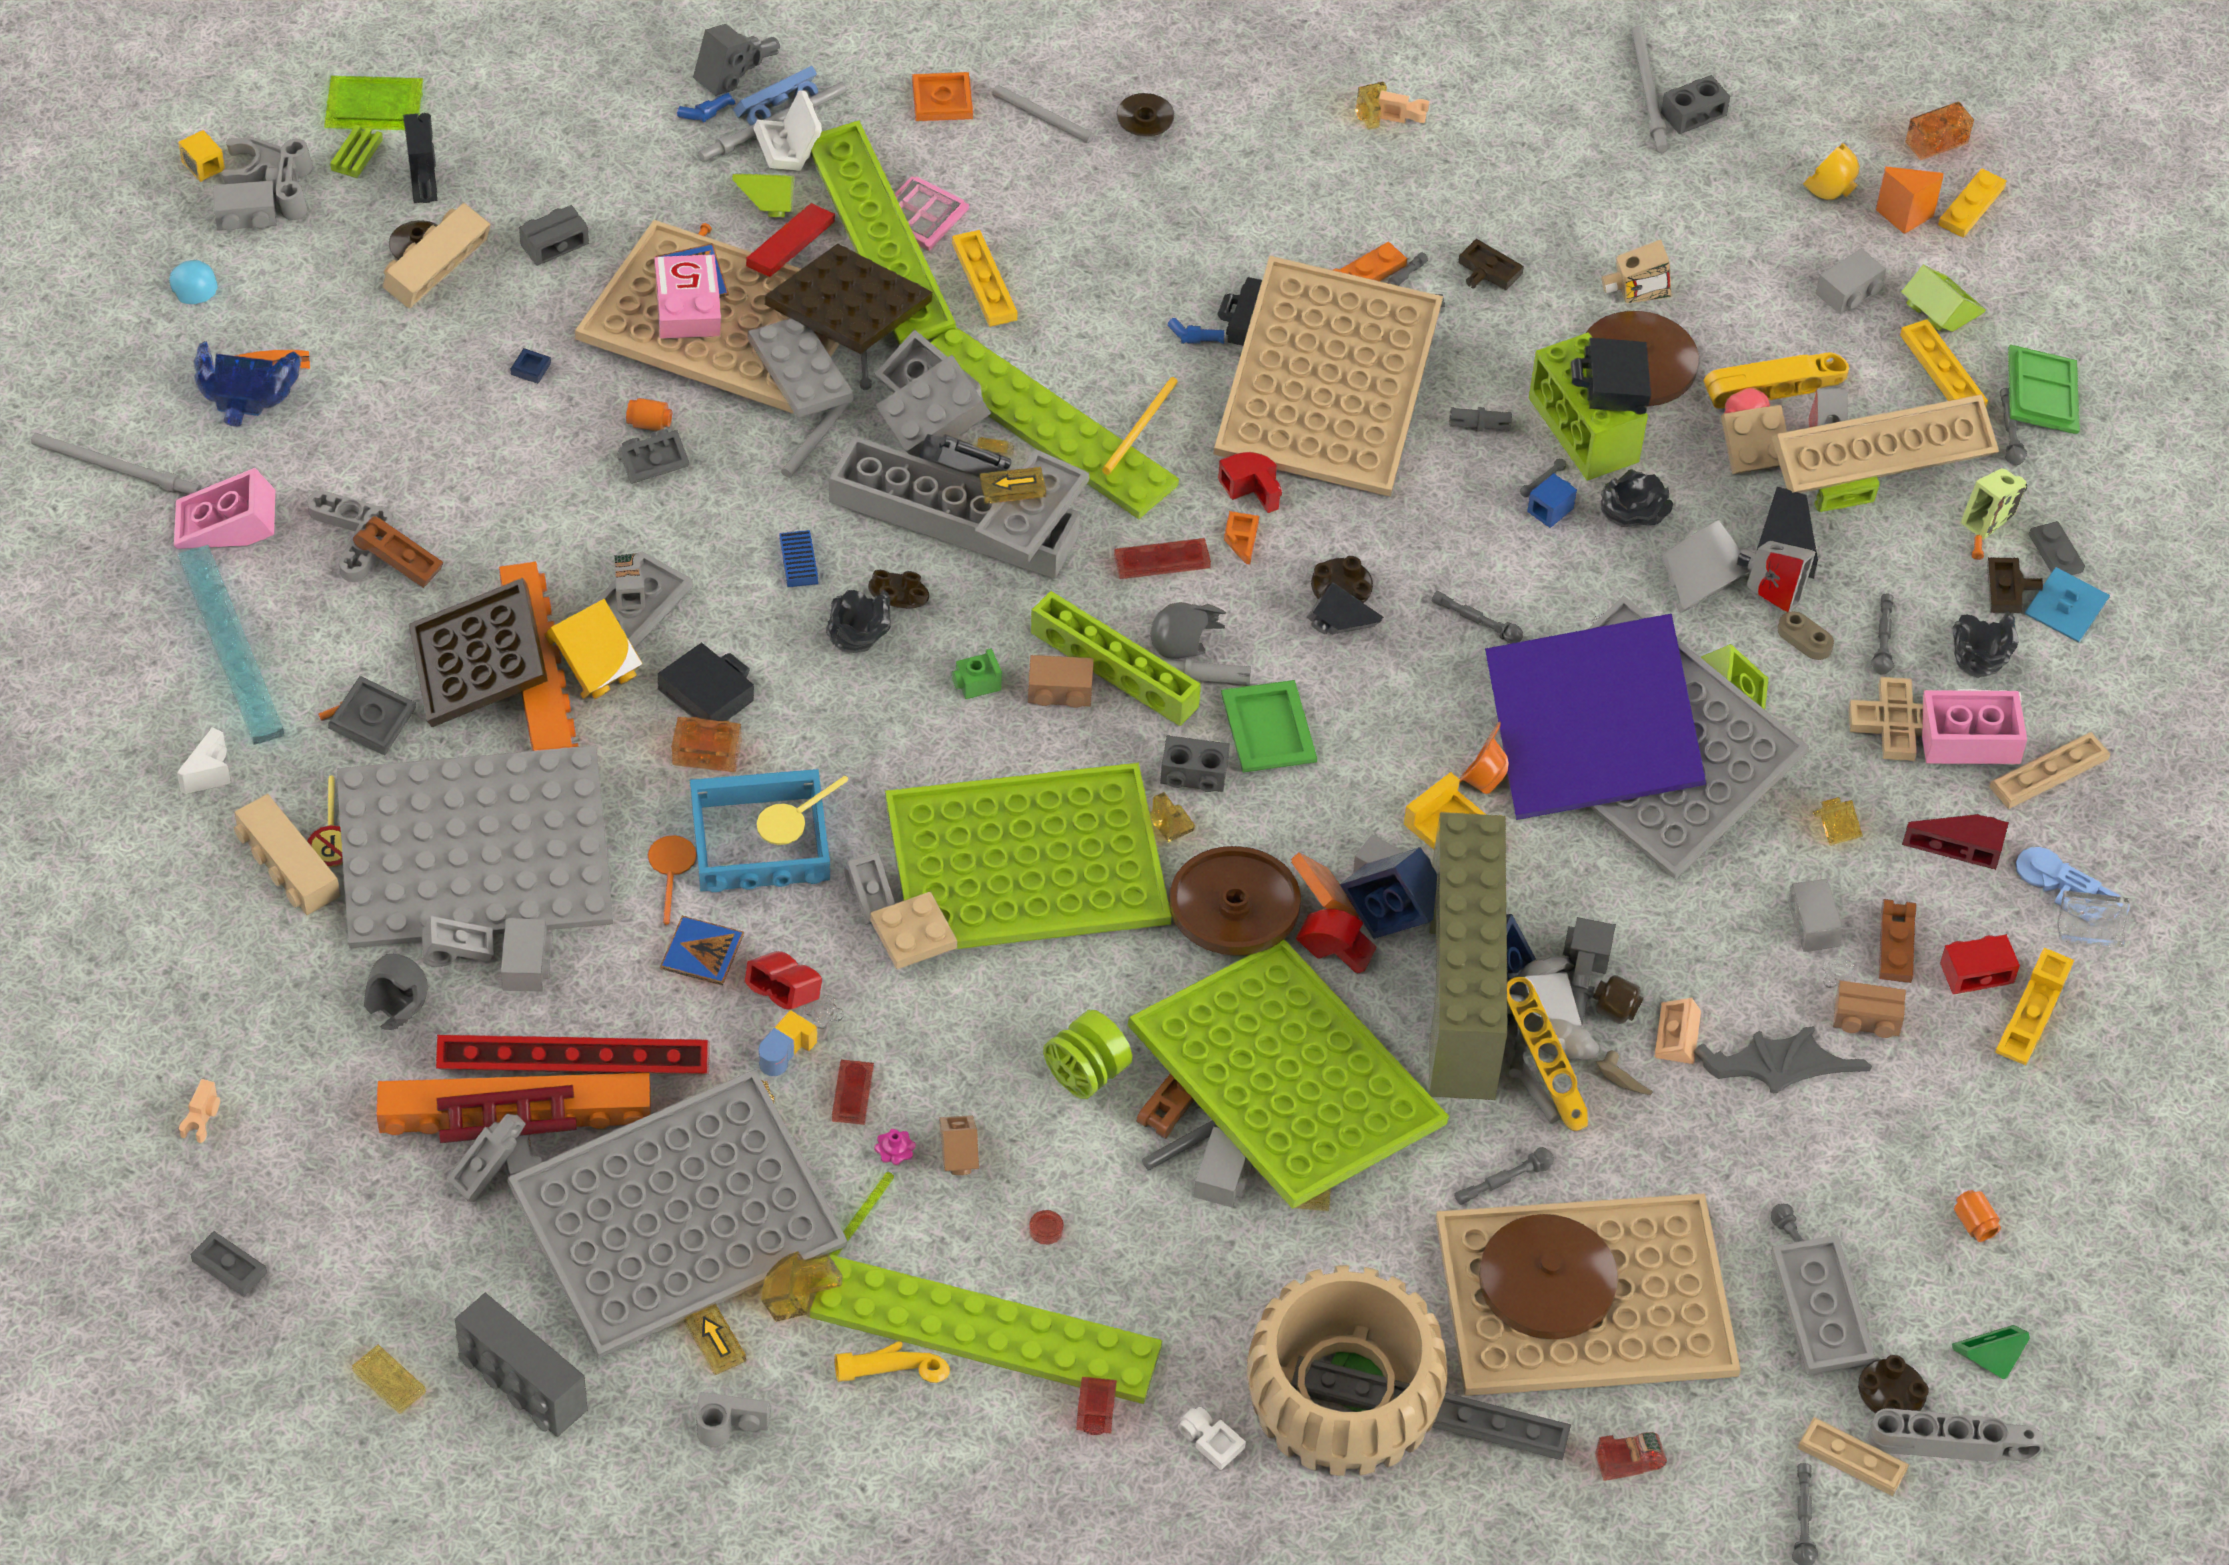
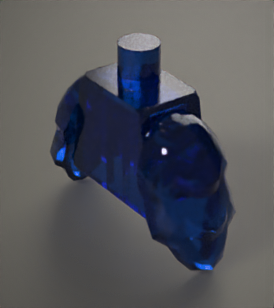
(244, 383)

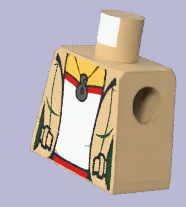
(1641, 274)

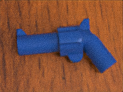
(706, 109)
(1195, 334)

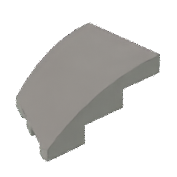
(1703, 565)

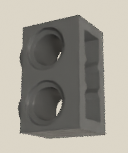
(1695, 104)
(1194, 763)

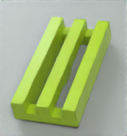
(375, 140)
(1847, 494)

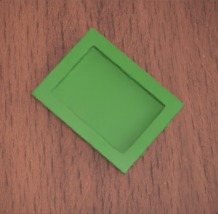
(2043, 389)
(1268, 726)

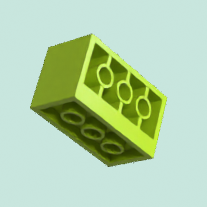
(1592, 437)

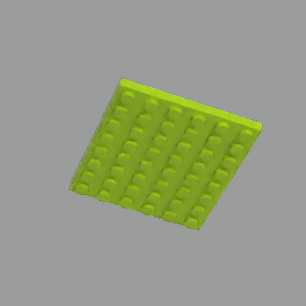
(1032, 854)
(1288, 1072)

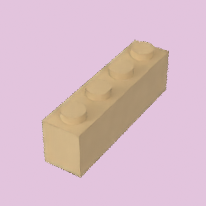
(435, 255)
(286, 854)

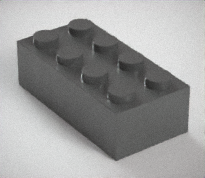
(520, 1365)

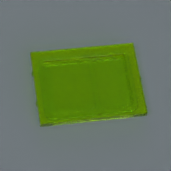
(372, 102)

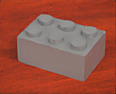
(933, 404)

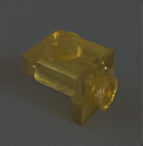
(1368, 104)
(1170, 819)
(1839, 820)

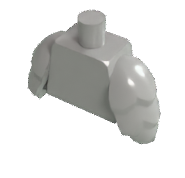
(1556, 996)

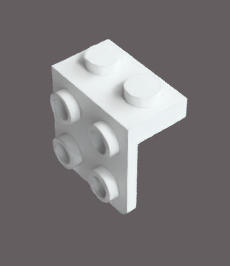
(790, 142)

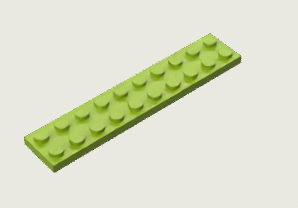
(876, 220)
(1058, 427)
(987, 1329)

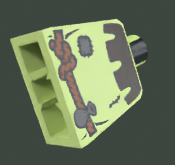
(1997, 494)

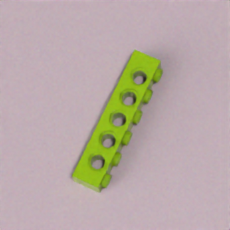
(1116, 658)

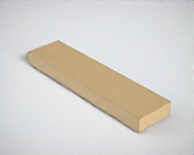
(2049, 770)

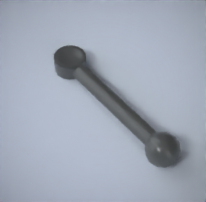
(865, 382)
(1559, 465)

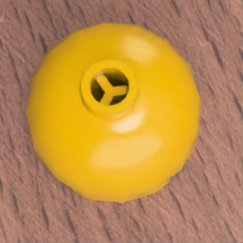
(1835, 175)

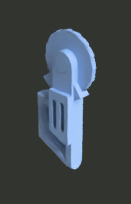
(2046, 870)

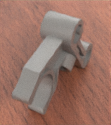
(278, 164)

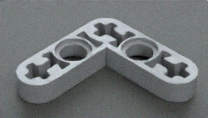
(365, 511)

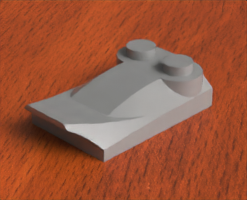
(910, 361)

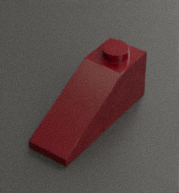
(1963, 838)

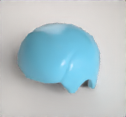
(193, 282)

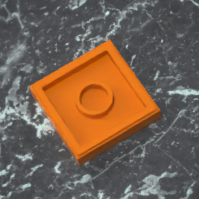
(942, 96)
(1323, 884)

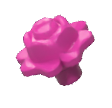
(895, 1146)

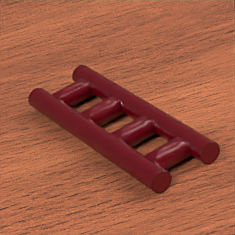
(521, 1098)

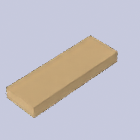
(1853, 1456)

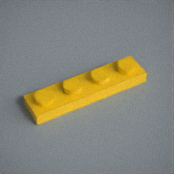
(984, 278)
(1939, 361)

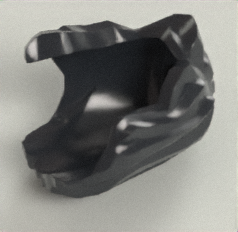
(1635, 500)
(858, 620)
(1984, 647)

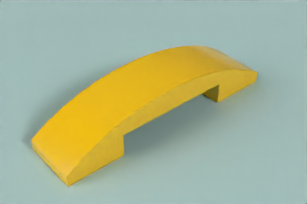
(2035, 1006)

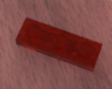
(1162, 558)

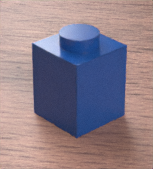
(1552, 500)

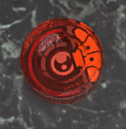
(1046, 1227)

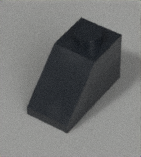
(1341, 612)

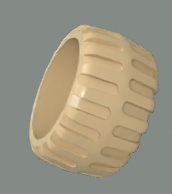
(1349, 1316)

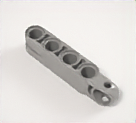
(1940, 1443)

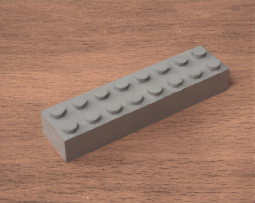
(933, 502)

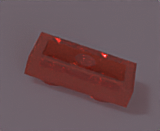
(852, 1092)

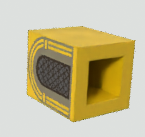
(201, 155)

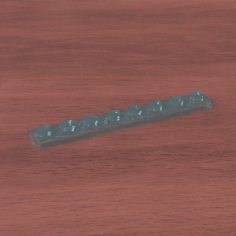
(231, 645)

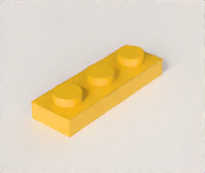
(1972, 203)

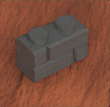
(553, 235)

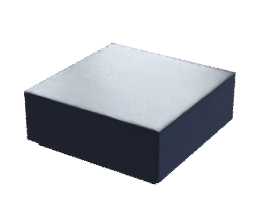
(530, 365)

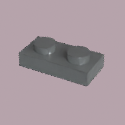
(2056, 548)
(228, 1263)

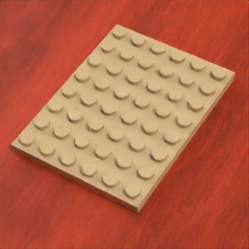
(628, 320)
(1329, 375)
(1664, 1319)

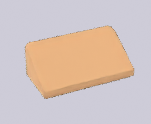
(1678, 1031)

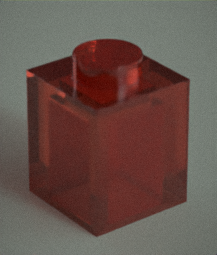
(1096, 1405)

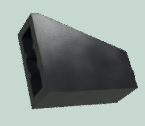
(1790, 523)

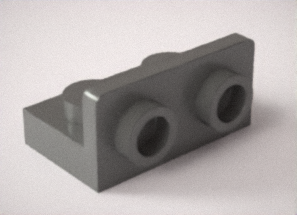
(653, 455)

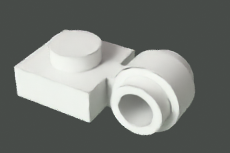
(1217, 1442)

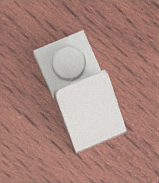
(205, 765)

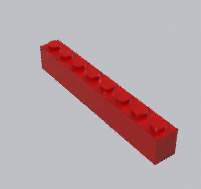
(572, 1054)

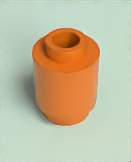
(648, 414)
(1977, 1215)

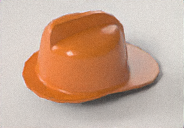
(1488, 767)

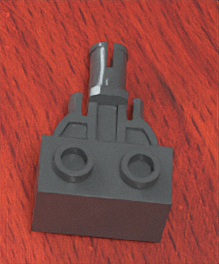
(728, 56)
(1590, 950)

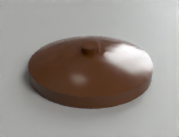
(1670, 350)
(1235, 900)
(1548, 1276)

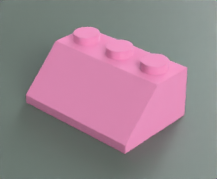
(1973, 727)

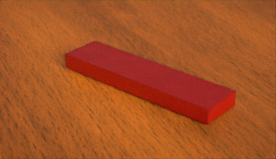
(790, 240)

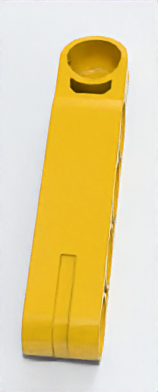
(1777, 377)
(1565, 1101)

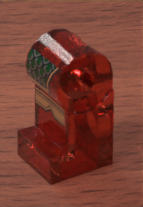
(1629, 1455)

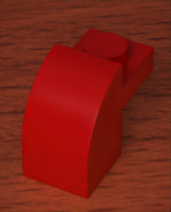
(1248, 474)
(1338, 933)

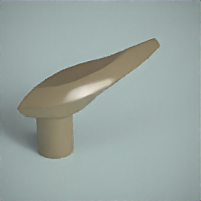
(1618, 1076)

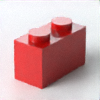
(1979, 964)

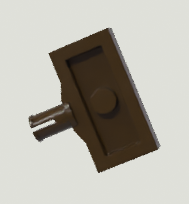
(1489, 265)
(2008, 584)

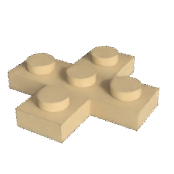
(1892, 717)

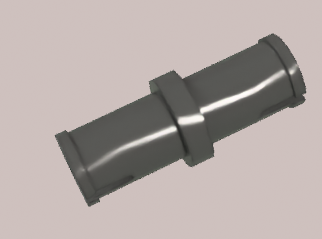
(1480, 419)

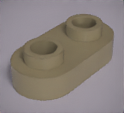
(1804, 635)

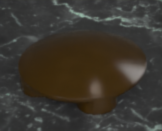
(1346, 574)
(903, 589)
(1892, 1385)

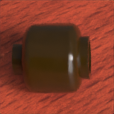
(1618, 999)

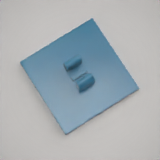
(2067, 604)

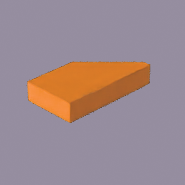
(1241, 534)

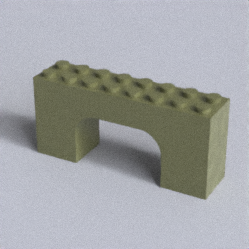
(1470, 957)

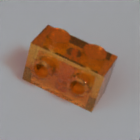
(1939, 130)
(706, 744)

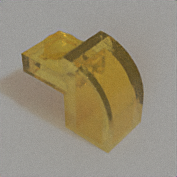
(793, 1280)

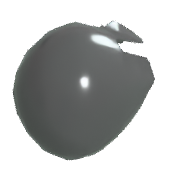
(1179, 627)
(396, 988)

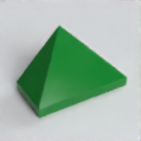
(1995, 1350)

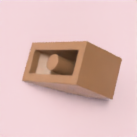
(959, 1144)

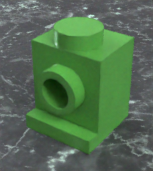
(978, 675)

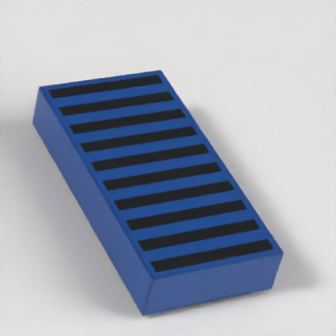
(798, 558)

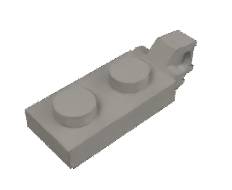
(486, 1157)

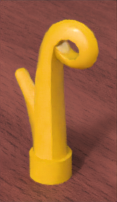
(889, 1360)

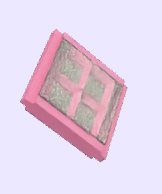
(929, 210)

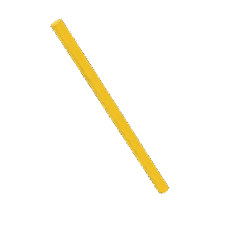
(1139, 426)

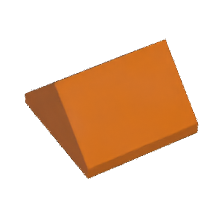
(1908, 196)

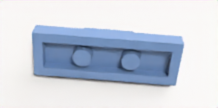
(776, 95)

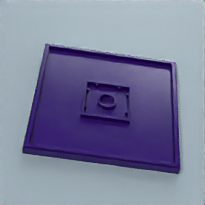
(1595, 716)

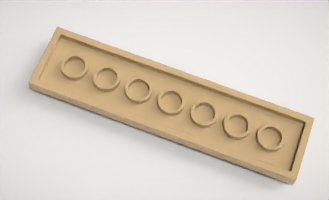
(1885, 444)

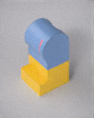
(784, 1043)

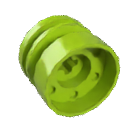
(1087, 1054)

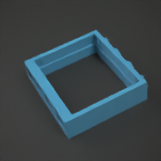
(759, 789)

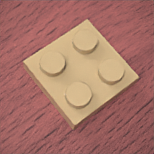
(1750, 440)
(913, 930)

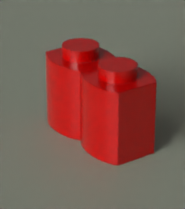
(783, 980)

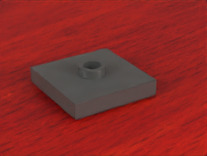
(372, 715)

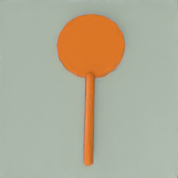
(671, 857)

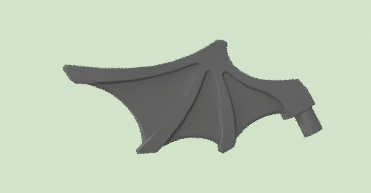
(1779, 1061)

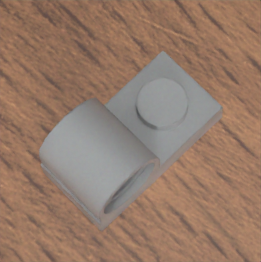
(869, 883)
(448, 938)
(728, 1412)

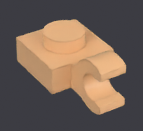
(1398, 108)
(201, 1107)

